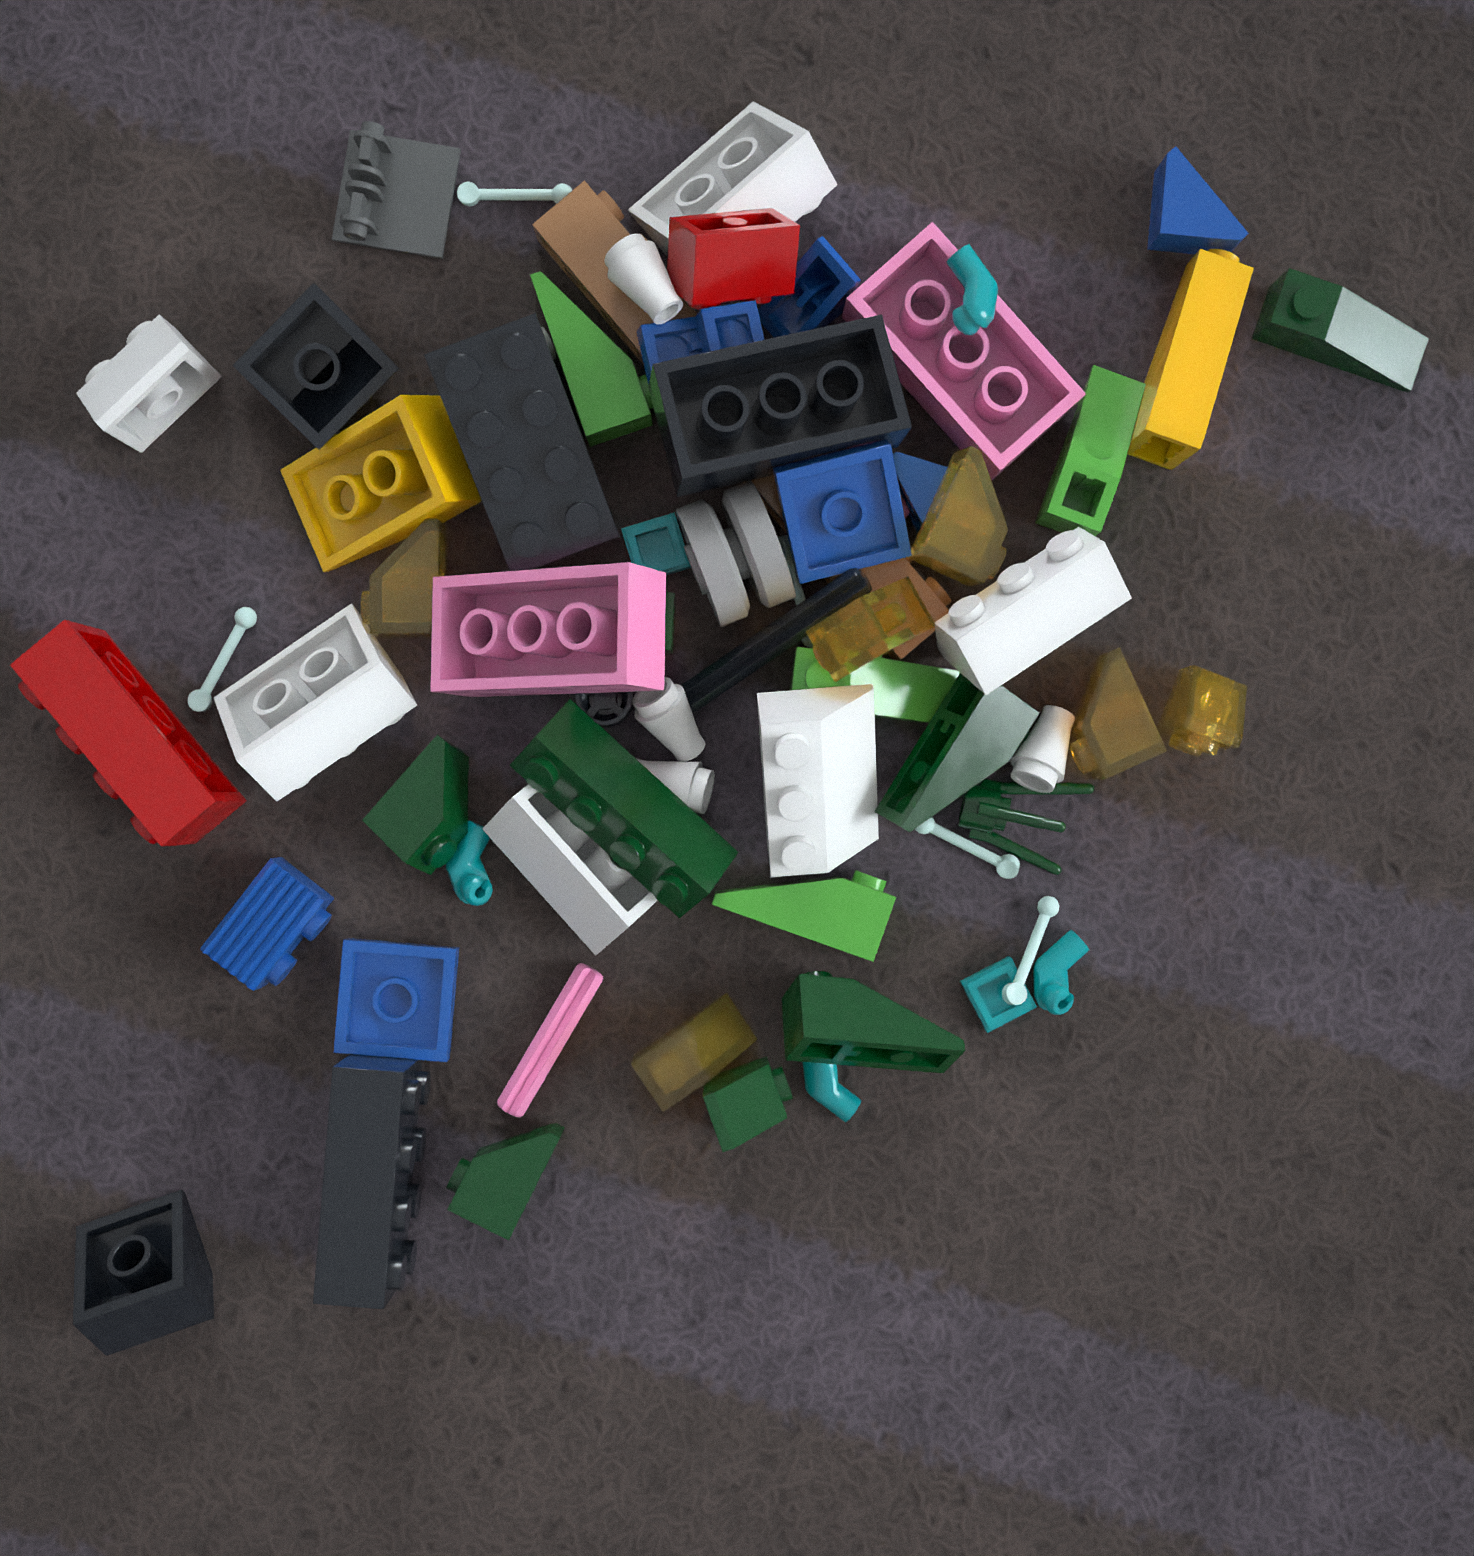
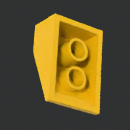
(381, 480)

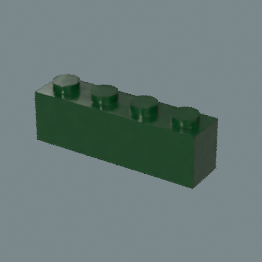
(625, 809)

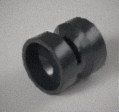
(617, 710)

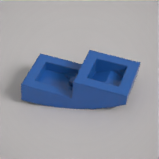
(706, 332)

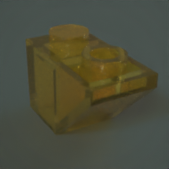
(1204, 712)

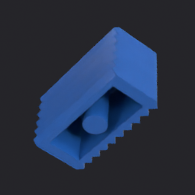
(268, 924)

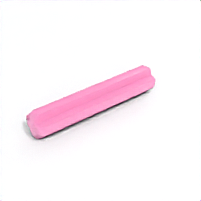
(550, 1040)

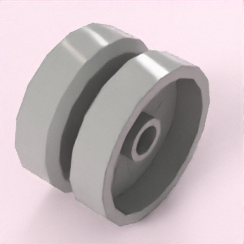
(741, 552)

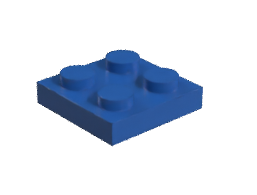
(842, 511)
(396, 1000)

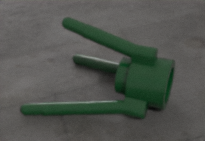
(987, 810)

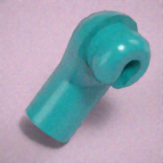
(979, 291)
(467, 870)
(1051, 973)
(823, 1086)

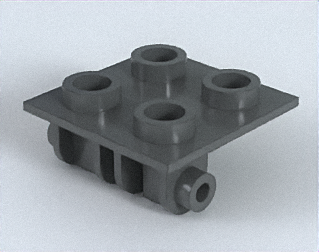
(395, 193)

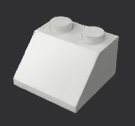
(146, 384)

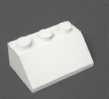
(745, 166)
(1031, 609)
(313, 703)
(818, 776)
(568, 869)

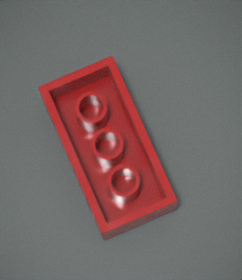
(126, 734)

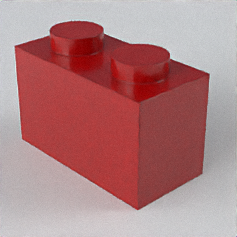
(732, 256)

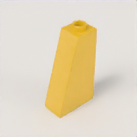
(1190, 359)

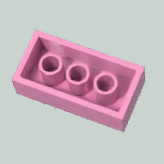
(980, 388)
(549, 631)

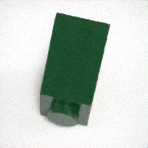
(426, 808)
(746, 1101)
(502, 1179)

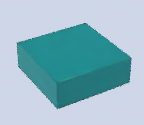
(657, 544)
(986, 998)

